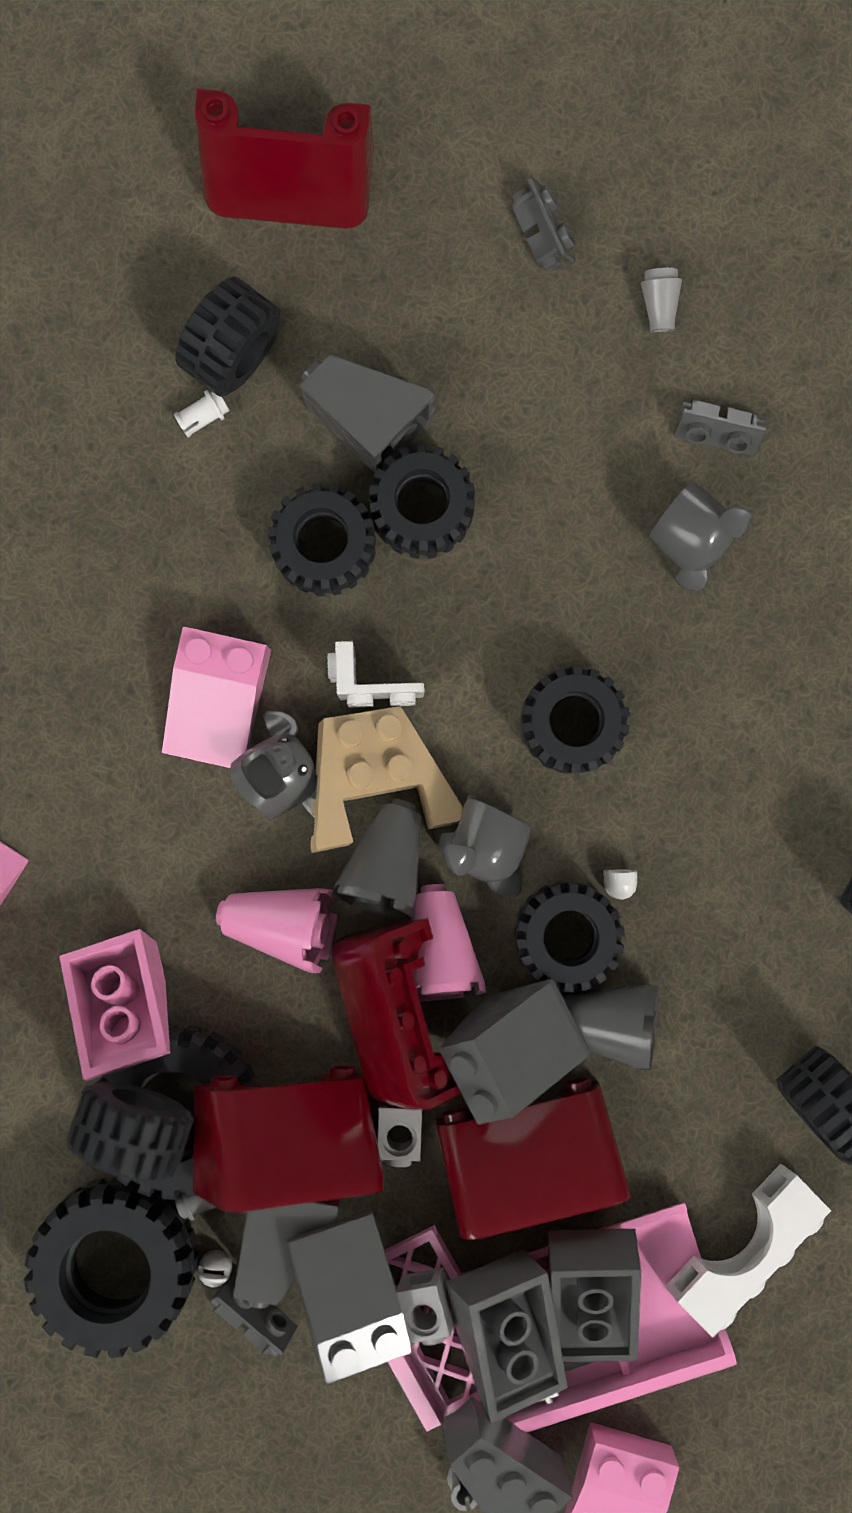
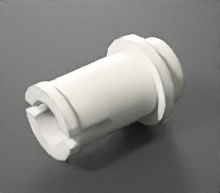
(201, 413)

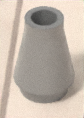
(661, 297)

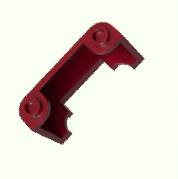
(285, 172)
(388, 1017)
(284, 1142)
(533, 1167)

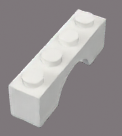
(718, 1289)

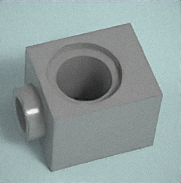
(399, 1153)
(429, 1289)

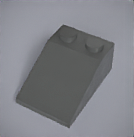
(596, 1293)
(348, 1296)
(508, 1333)

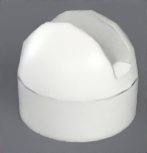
(620, 882)
(214, 1262)

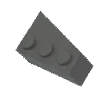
(503, 1464)

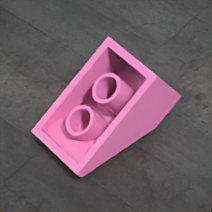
(214, 696)
(117, 1003)
(623, 1474)

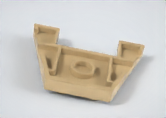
(370, 757)

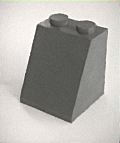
(366, 408)
(513, 1049)
(265, 1259)

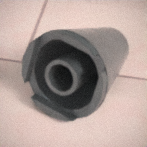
(385, 864)
(617, 1022)

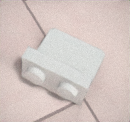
(343, 672)

